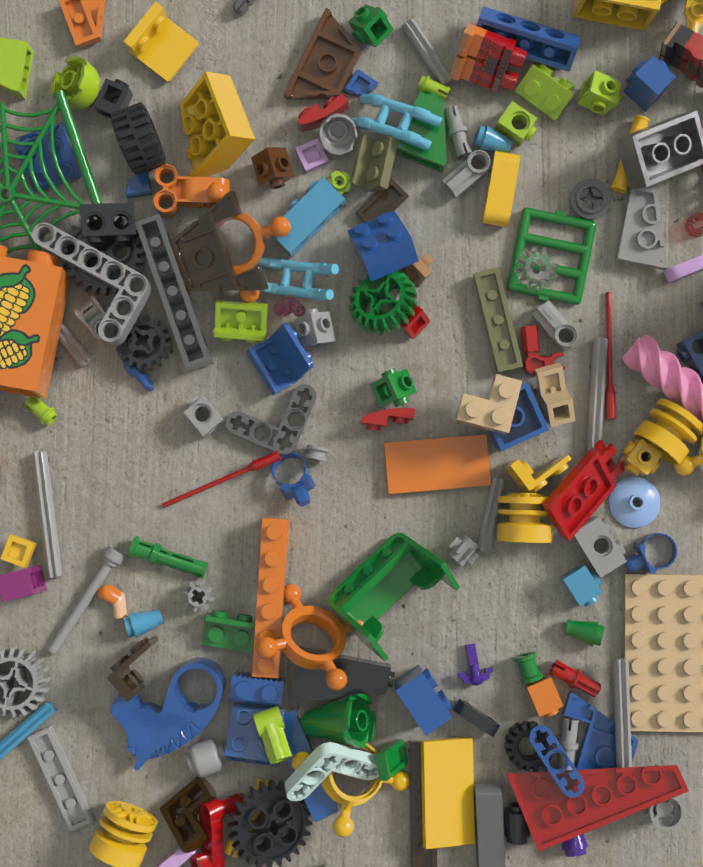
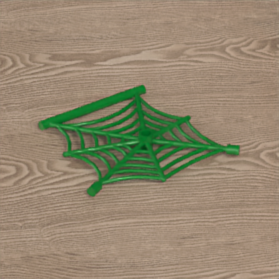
(63, 106)

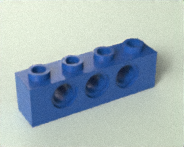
(540, 41)

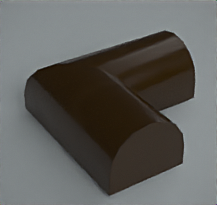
(181, 810)

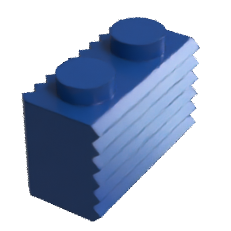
(257, 689)

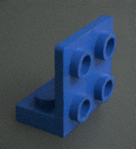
(64, 153)
(243, 739)

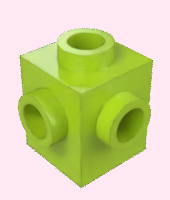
(599, 93)

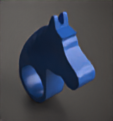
(163, 729)

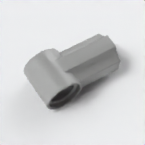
(465, 174)
(553, 323)

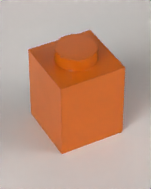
(544, 696)

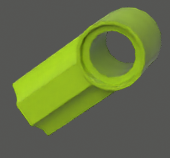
(270, 728)

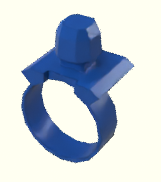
(300, 489)
(636, 562)

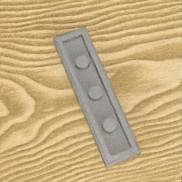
(61, 778)

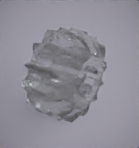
(529, 261)

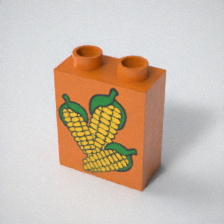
(30, 320)

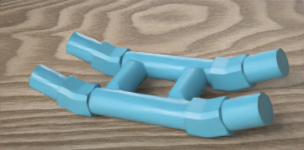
(401, 132)
(310, 269)

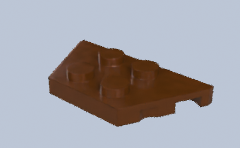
(325, 62)

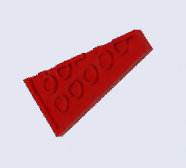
(605, 799)

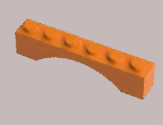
(271, 592)

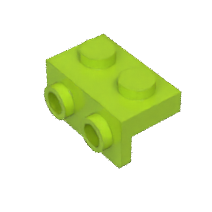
(546, 90)
(240, 321)

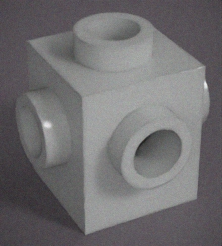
(314, 329)

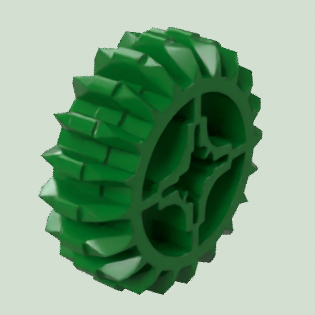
(384, 308)

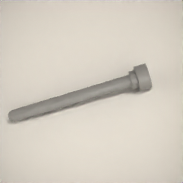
(112, 558)

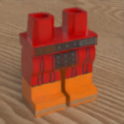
(485, 57)

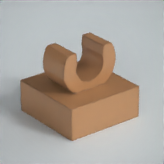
(419, 271)

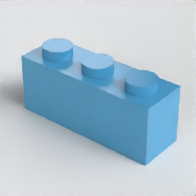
(310, 215)

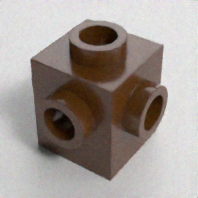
(272, 167)

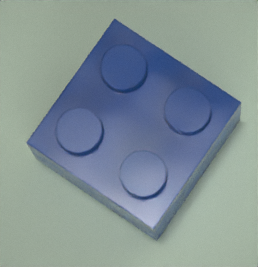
(383, 245)
(525, 424)
(422, 700)

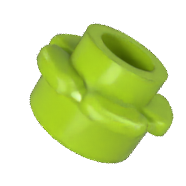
(344, 177)

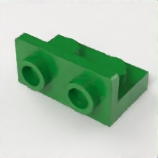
(229, 632)

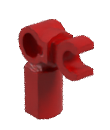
(531, 347)

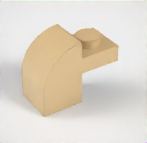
(553, 396)

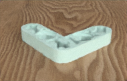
(324, 760)

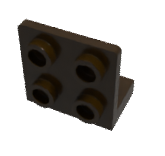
(123, 679)

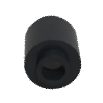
(515, 825)

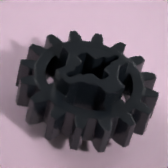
(152, 337)

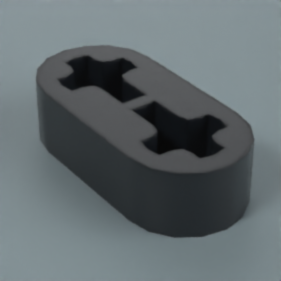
(476, 717)

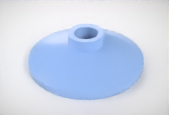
(621, 502)

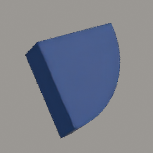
(360, 84)
(139, 186)

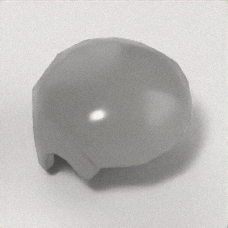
(337, 134)

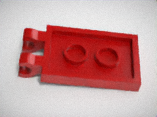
(583, 490)

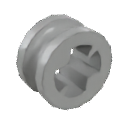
(316, 453)

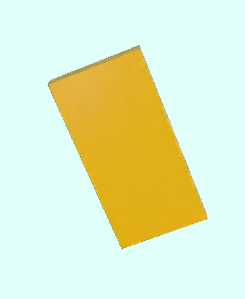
(447, 792)

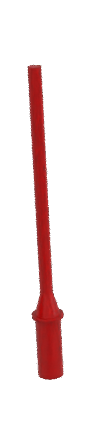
(610, 394)
(255, 465)

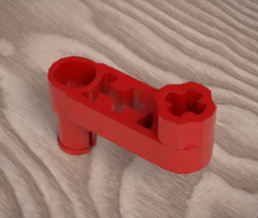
(211, 820)

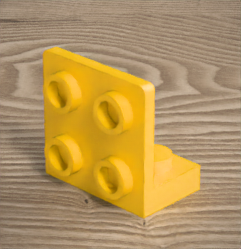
(160, 43)
(522, 472)

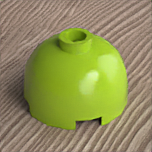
(79, 83)

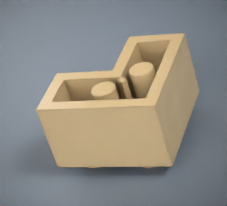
(495, 411)

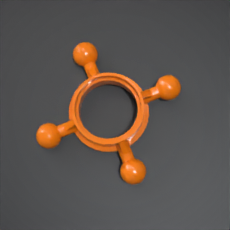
(278, 227)
(267, 647)

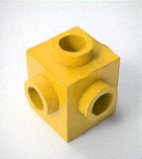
(632, 457)

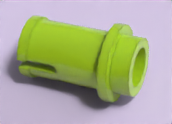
(427, 84)
(41, 410)

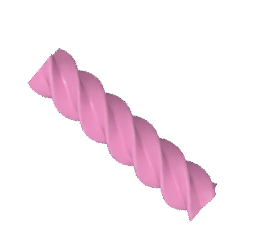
(664, 371)

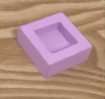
(312, 155)

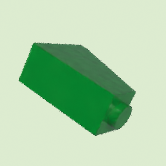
(436, 155)

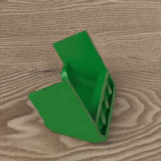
(381, 582)

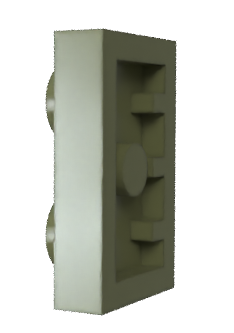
(374, 163)

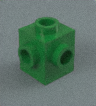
(370, 25)
(393, 388)

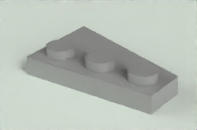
(641, 231)

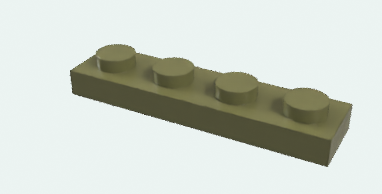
(497, 320)

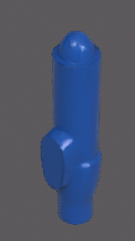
(140, 376)

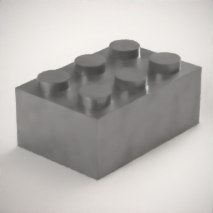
(662, 150)

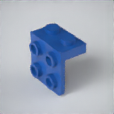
(280, 359)

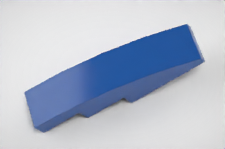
(317, 802)

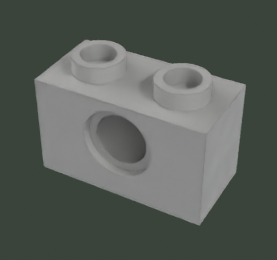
(610, 557)

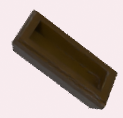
(382, 202)

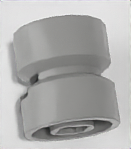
(666, 814)

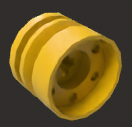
(671, 428)
(524, 519)
(122, 834)

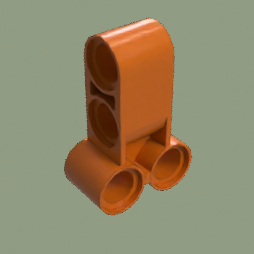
(183, 191)

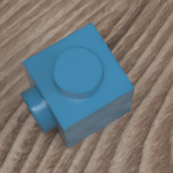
(582, 585)

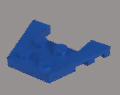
(599, 740)

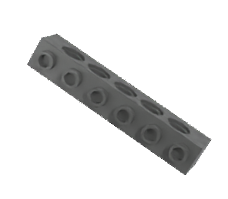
(173, 293)

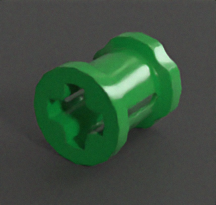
(528, 667)

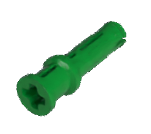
(157, 555)

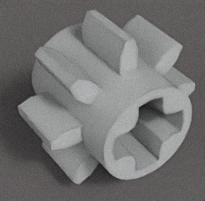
(463, 550)
(197, 603)

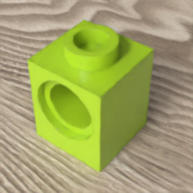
(516, 113)

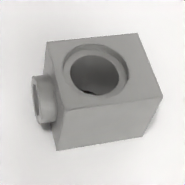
(214, 421)

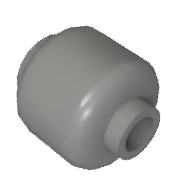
(205, 758)

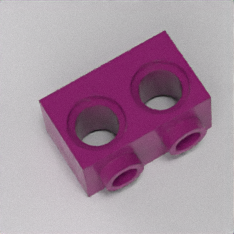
(22, 583)

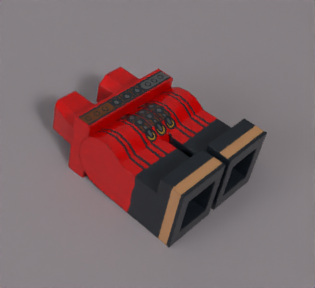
(684, 51)

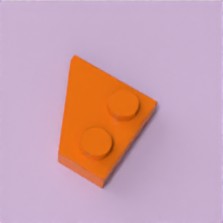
(84, 20)

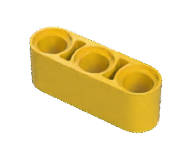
(501, 189)

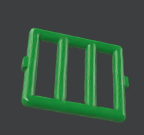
(584, 250)

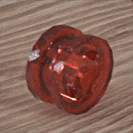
(689, 225)

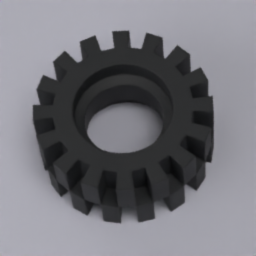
(512, 746)

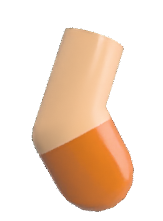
(116, 598)

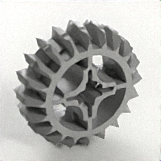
(36, 685)

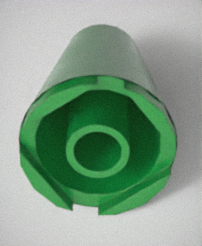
(342, 721)

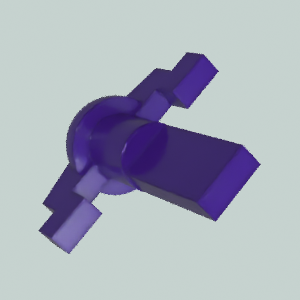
(475, 677)

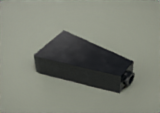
(362, 675)

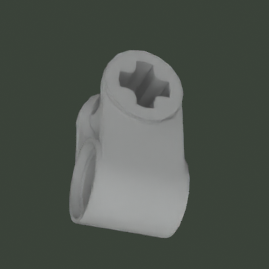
(91, 316)

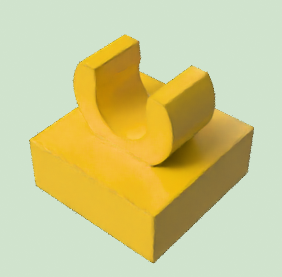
(18, 551)

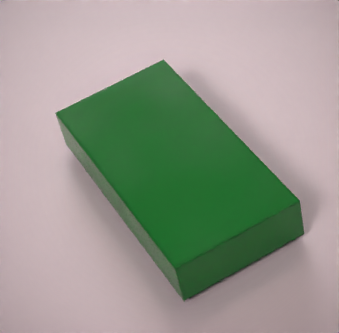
(391, 759)

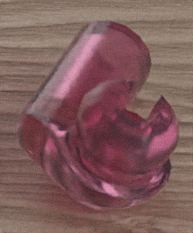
(288, 306)

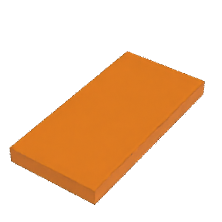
(437, 464)

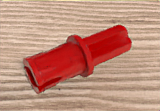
(575, 678)

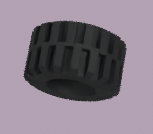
(138, 138)

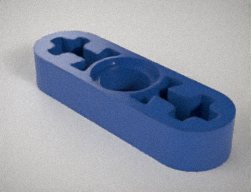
(574, 774)

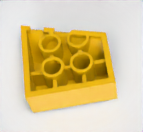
(214, 125)

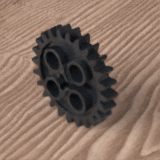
(131, 259)
(274, 846)

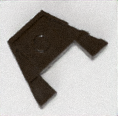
(204, 256)

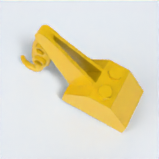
(633, 13)

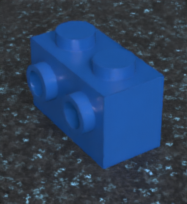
(648, 82)

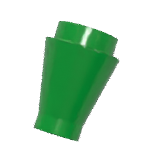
(585, 631)

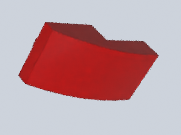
(313, 117)
(379, 419)

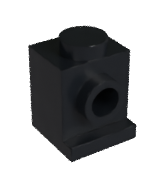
(110, 91)

